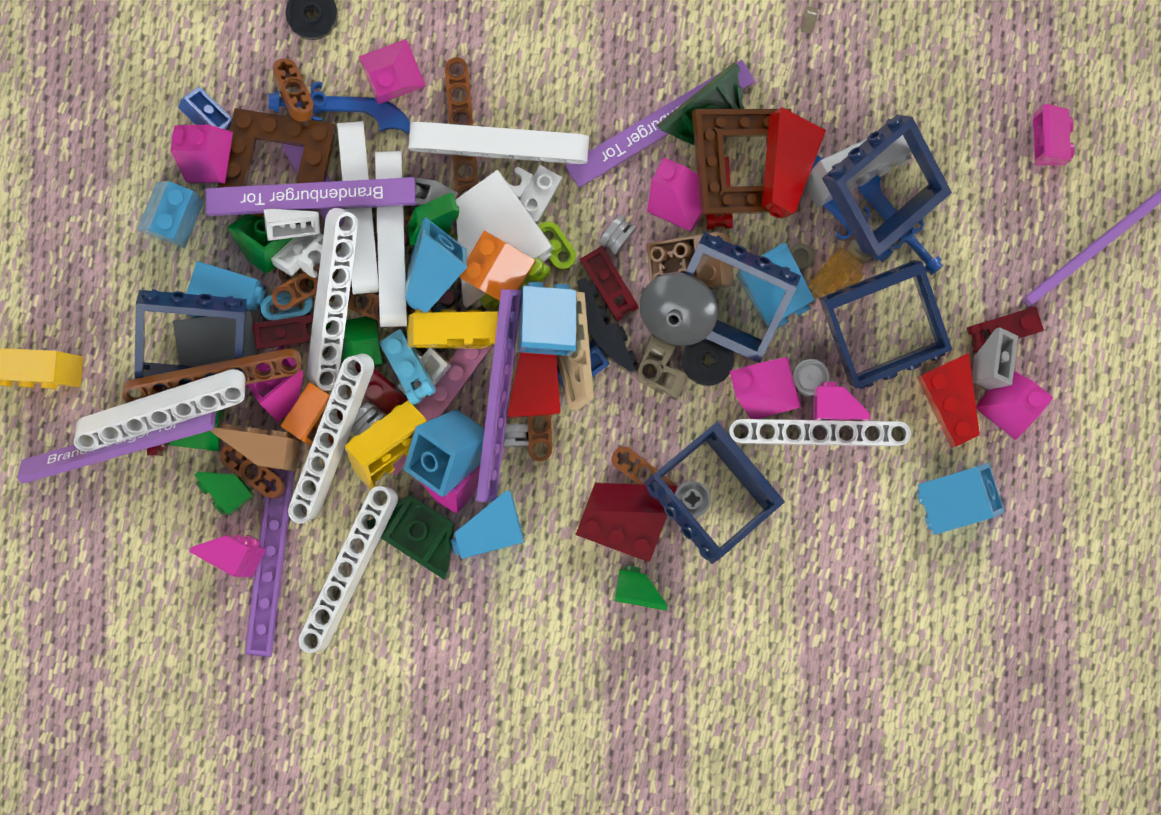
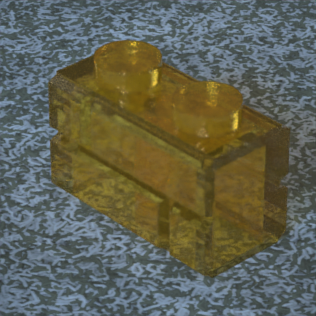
(836, 274)

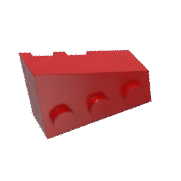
(953, 399)

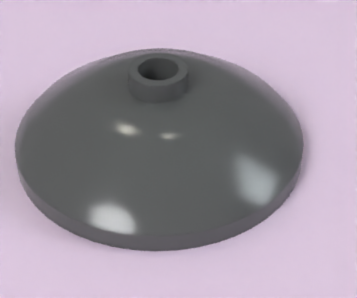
(683, 297)

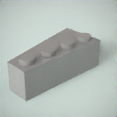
(896, 154)

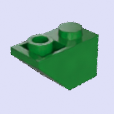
(439, 211)
(227, 490)

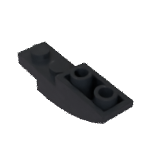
(608, 337)

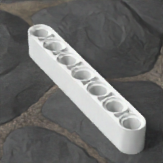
(498, 143)
(355, 167)
(391, 248)
(326, 288)
(160, 410)
(339, 430)
(831, 432)
(337, 575)

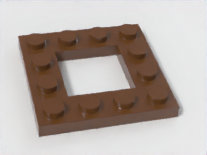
(252, 125)
(709, 130)

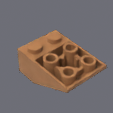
(676, 255)
(264, 450)

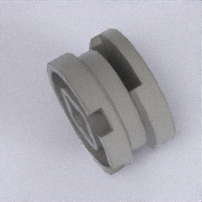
(617, 234)
(809, 375)
(365, 418)
(515, 435)
(694, 497)

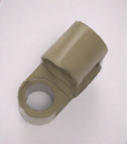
(666, 378)

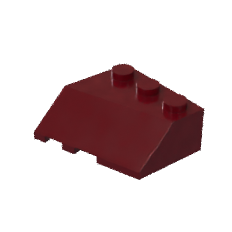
(623, 518)

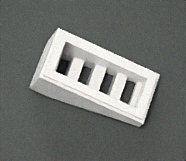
(281, 223)

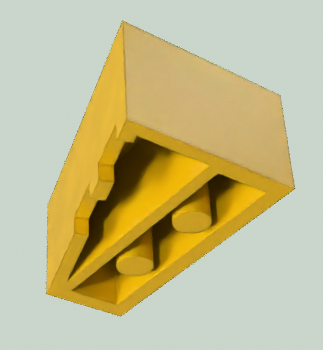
(452, 329)
(40, 367)
(383, 443)

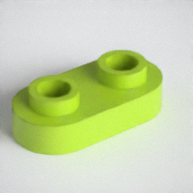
(560, 245)

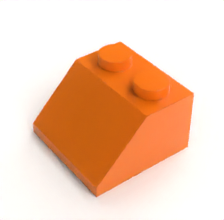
(496, 266)
(307, 414)

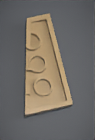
(577, 367)

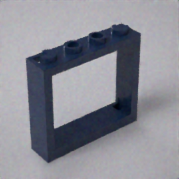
(907, 216)
(757, 266)
(871, 285)
(187, 304)
(744, 471)

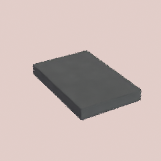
(211, 339)

